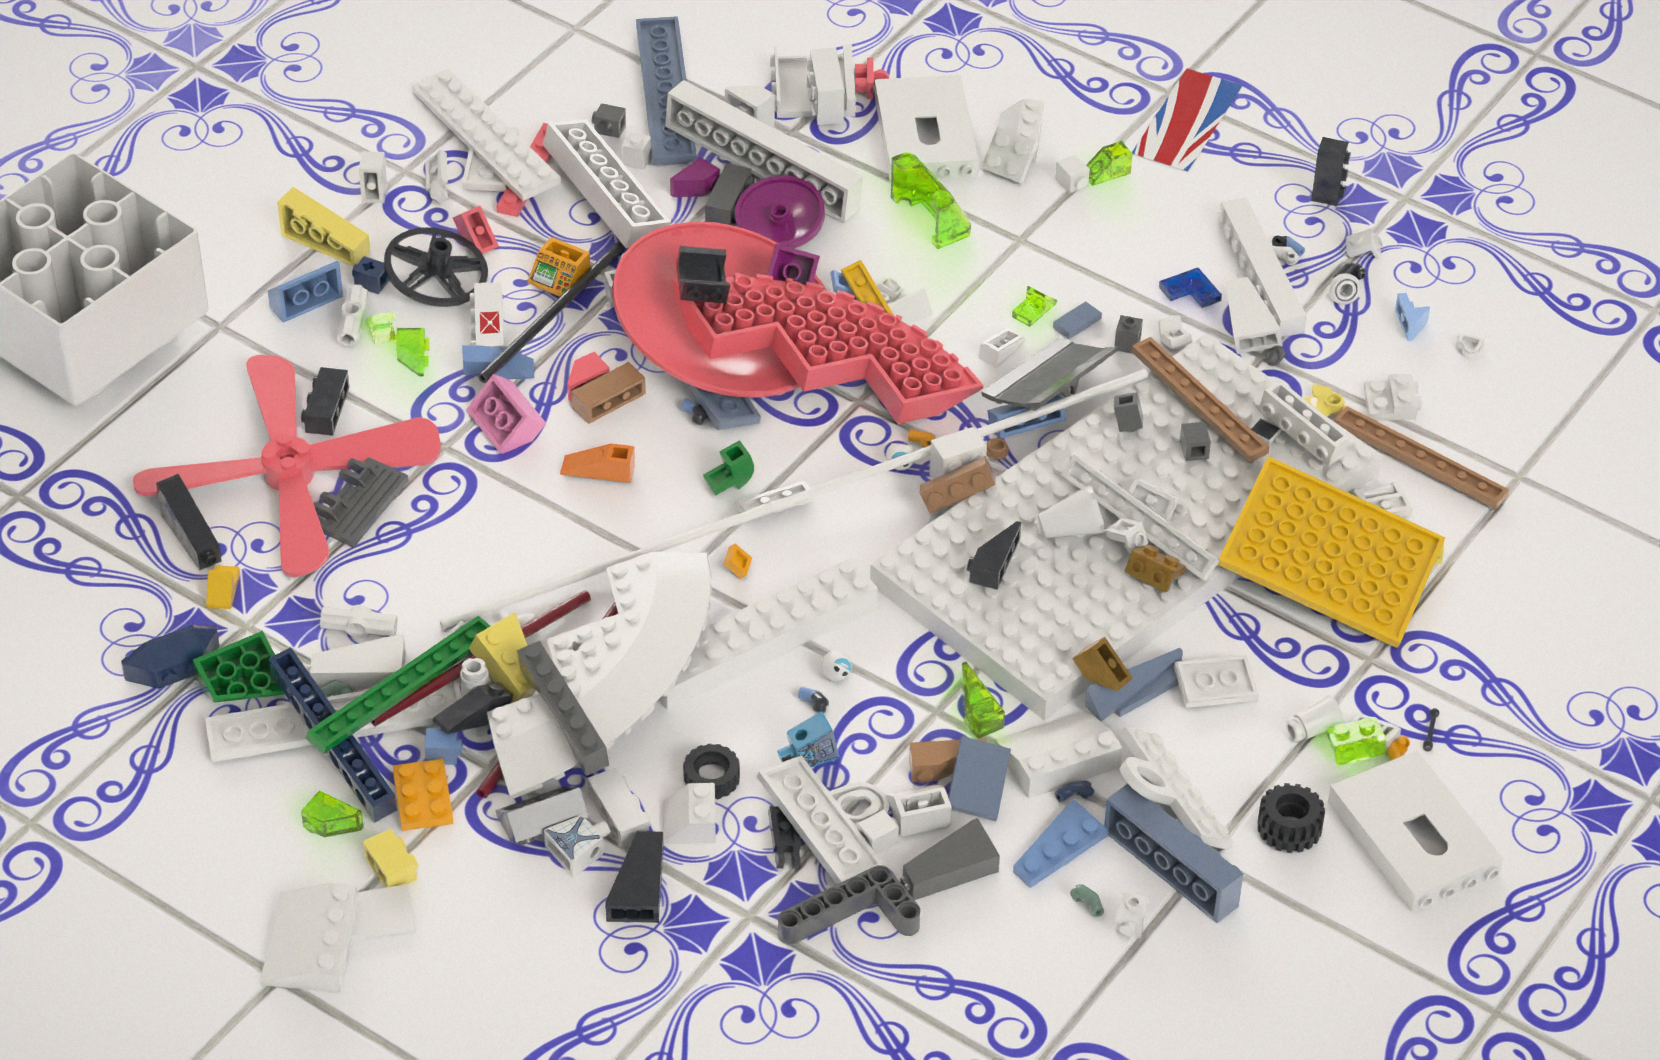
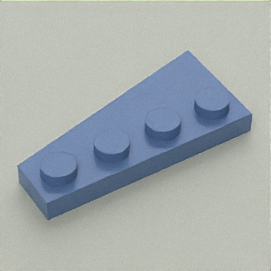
(1060, 843)

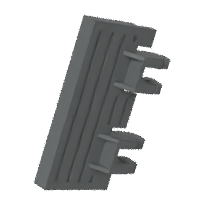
(359, 507)

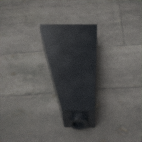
(187, 522)
(639, 881)

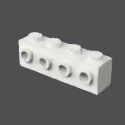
(1304, 423)

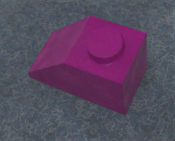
(695, 179)

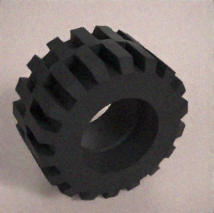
(1292, 802)

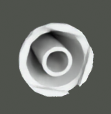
(1072, 516)

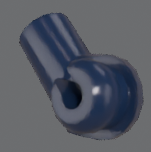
(1072, 788)

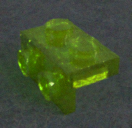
(1356, 740)

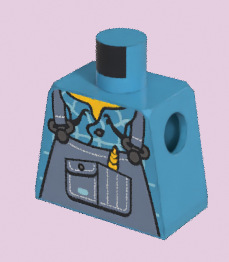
(812, 740)

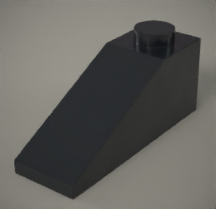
(993, 557)
(473, 707)

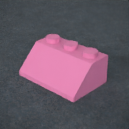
(505, 414)

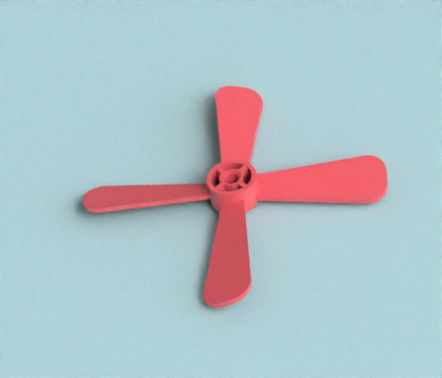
(291, 461)

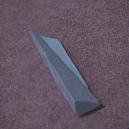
(1148, 682)

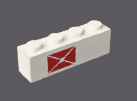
(487, 315)

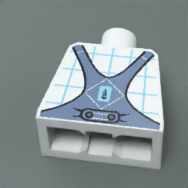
(576, 843)

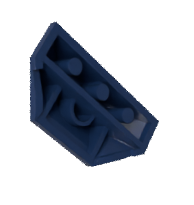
(170, 656)

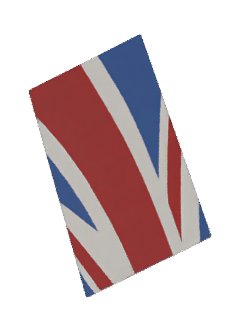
(1187, 119)

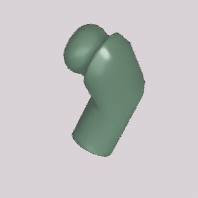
(336, 688)
(1090, 896)

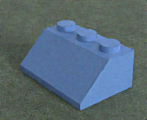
(306, 292)

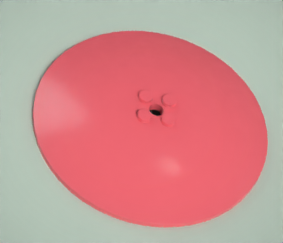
(657, 326)

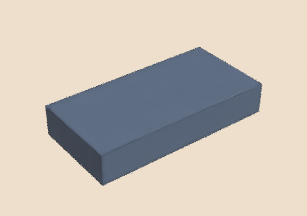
(1077, 320)

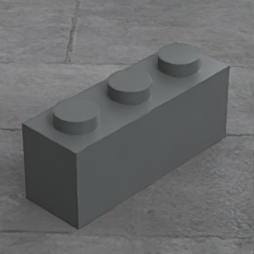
(726, 192)

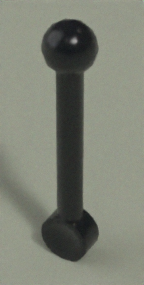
(1428, 745)

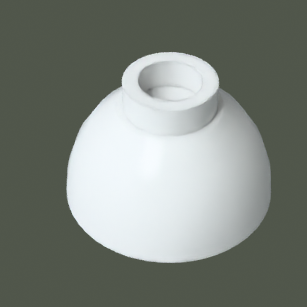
(1344, 288)

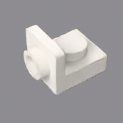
(1129, 532)

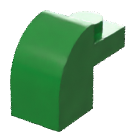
(735, 470)

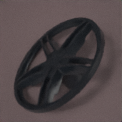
(434, 264)

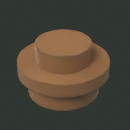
(997, 448)

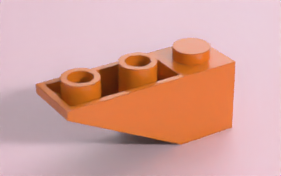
(603, 462)

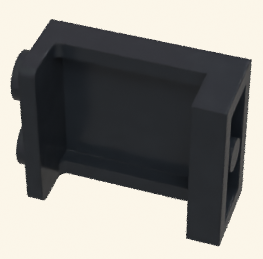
(702, 274)

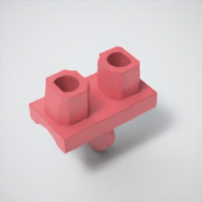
(866, 76)

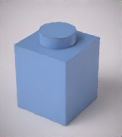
(442, 745)

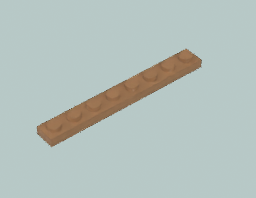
(1200, 399)
(1422, 457)

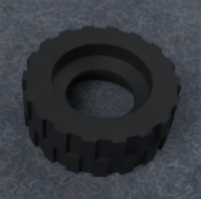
(715, 755)

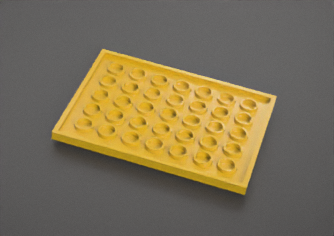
(1331, 551)

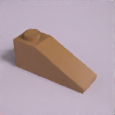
(933, 759)

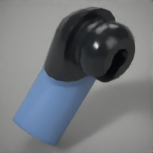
(1287, 241)
(696, 409)
(814, 696)

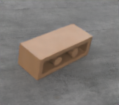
(608, 392)
(957, 485)

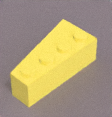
(320, 228)

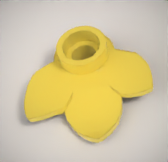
(1326, 400)

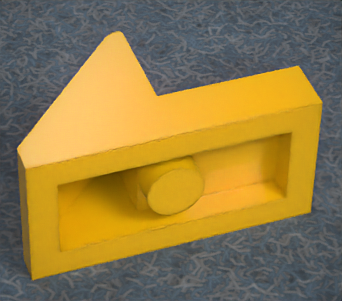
(222, 586)

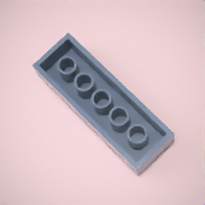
(1173, 853)

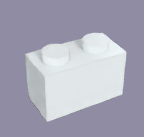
(373, 177)

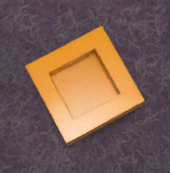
(737, 560)

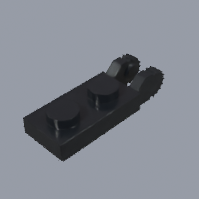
(784, 838)

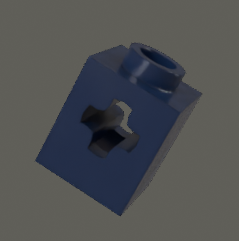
(370, 275)

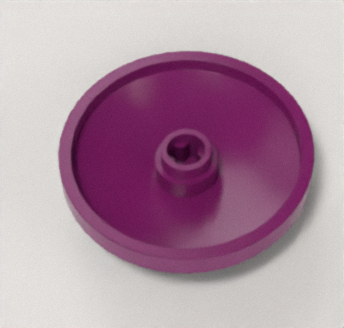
(781, 210)

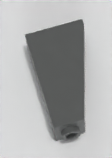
(951, 862)

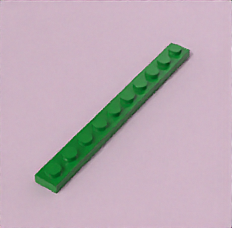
(395, 687)

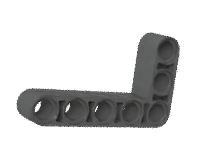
(847, 898)

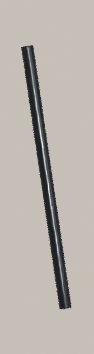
(551, 312)

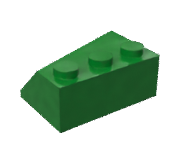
(238, 670)

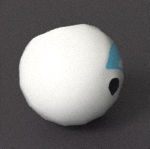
(896, 450)
(836, 666)

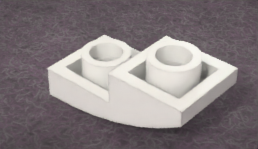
(889, 289)

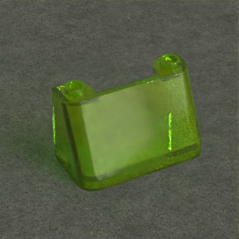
(917, 184)

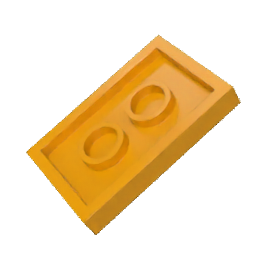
(422, 794)

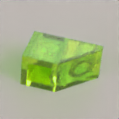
(1110, 163)
(412, 348)

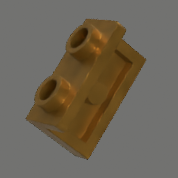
(1153, 567)

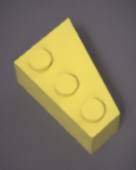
(498, 650)

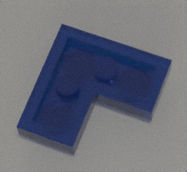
(1191, 283)

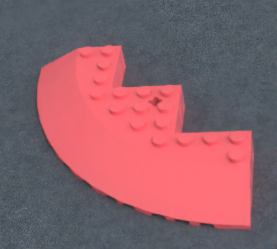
(832, 341)

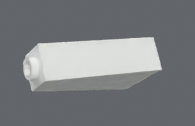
(1250, 318)
(359, 664)

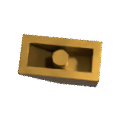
(1102, 665)

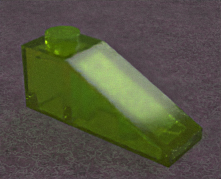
(981, 710)

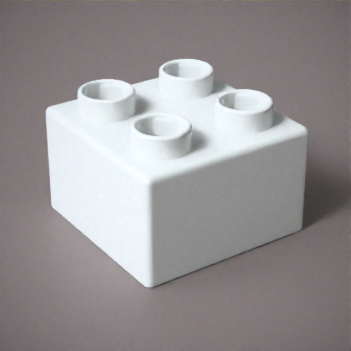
(91, 278)

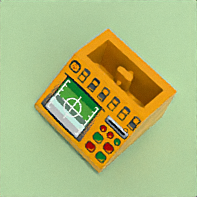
(558, 266)

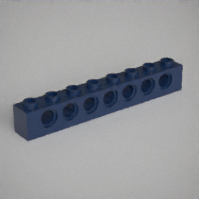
(346, 756)

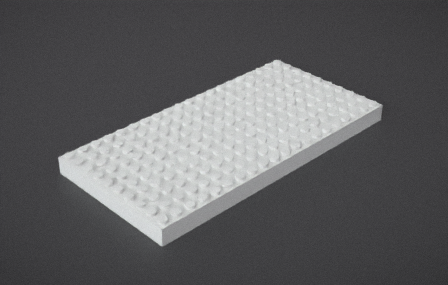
(1076, 587)

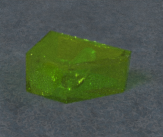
(330, 816)

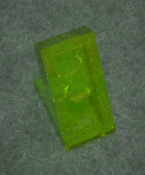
(1033, 307)
(381, 327)

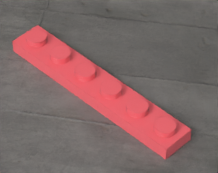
(510, 203)

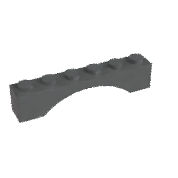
(548, 682)

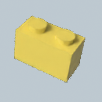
(390, 859)

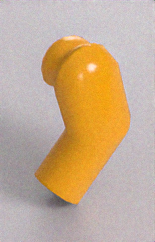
(921, 437)
(1398, 747)

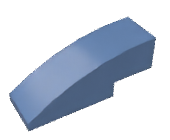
(478, 357)

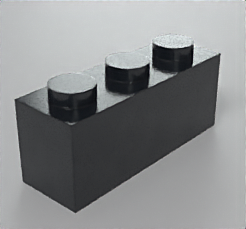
(1331, 171)
(325, 401)

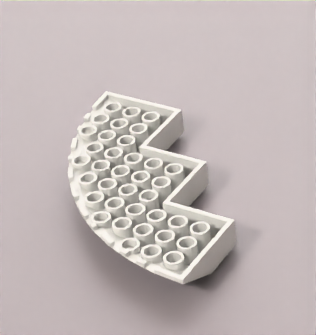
(610, 665)

